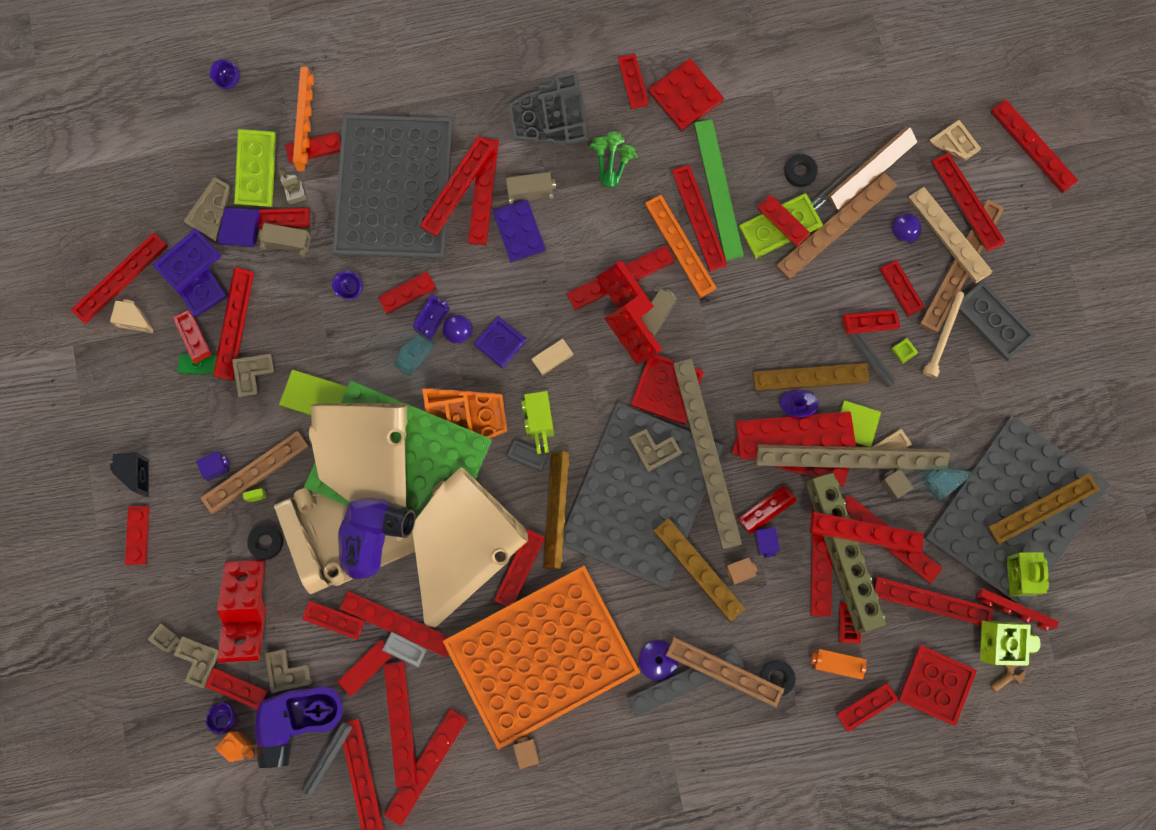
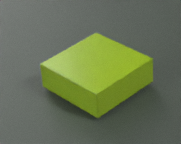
(904, 351)
(255, 495)

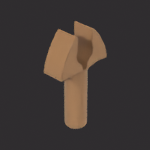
(1008, 677)

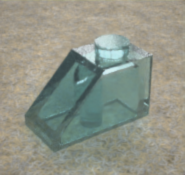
(413, 354)
(945, 481)

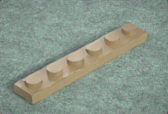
(950, 235)

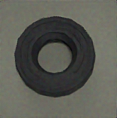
(801, 159)
(256, 533)
(785, 669)

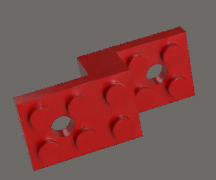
(626, 319)
(241, 611)

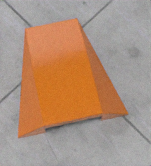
(472, 410)

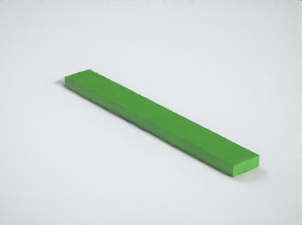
(718, 190)

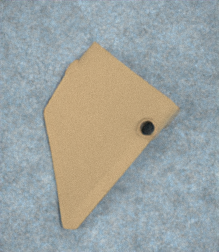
(357, 449)
(312, 536)
(459, 543)

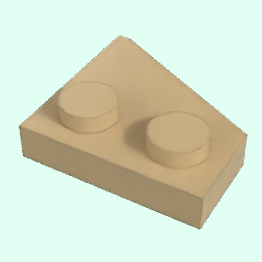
(956, 141)

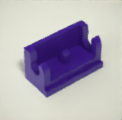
(431, 317)

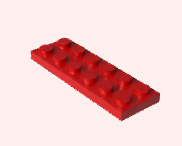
(813, 430)

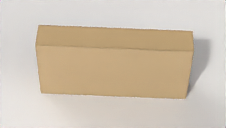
(552, 357)
(896, 440)

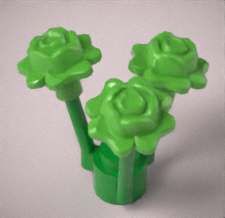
(627, 152)

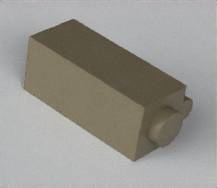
(530, 186)
(284, 238)
(663, 304)

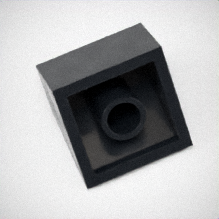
(132, 471)

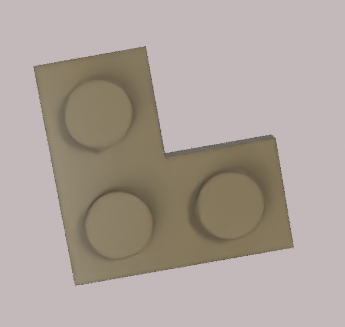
(246, 370)
(651, 454)
(202, 660)
(283, 678)

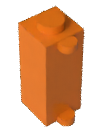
(838, 664)
(236, 746)

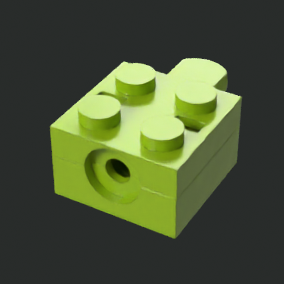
(539, 419)
(1027, 574)
(1007, 643)

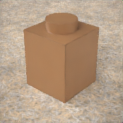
(741, 571)
(526, 752)

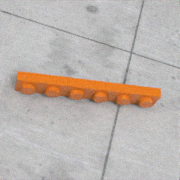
(303, 126)
(680, 246)

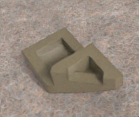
(293, 188)
(164, 638)

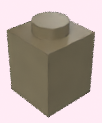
(896, 484)

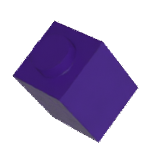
(213, 465)
(767, 542)

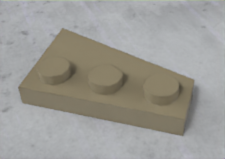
(209, 209)

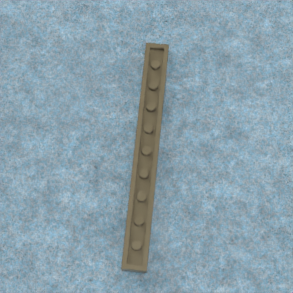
(707, 454)
(852, 457)

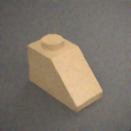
(129, 316)

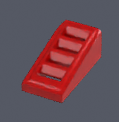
(842, 639)

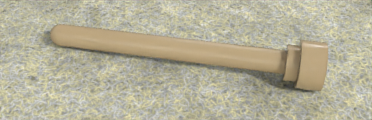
(932, 369)

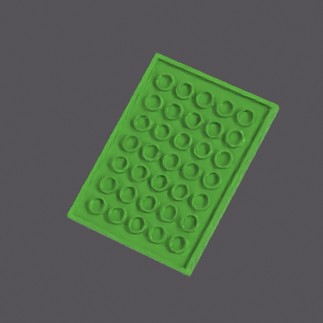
(432, 450)

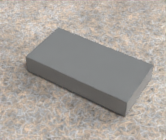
(404, 649)

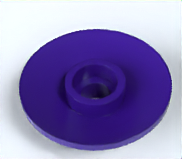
(799, 403)
(648, 665)

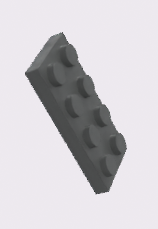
(995, 321)

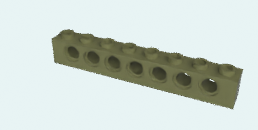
(842, 563)

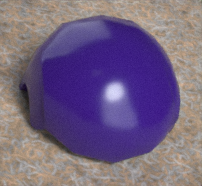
(224, 74)
(906, 228)
(347, 285)
(457, 328)
(220, 718)

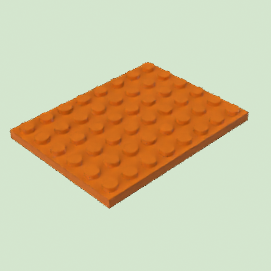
(541, 657)

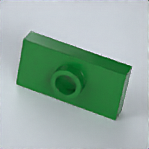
(204, 367)

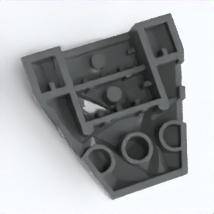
(551, 113)

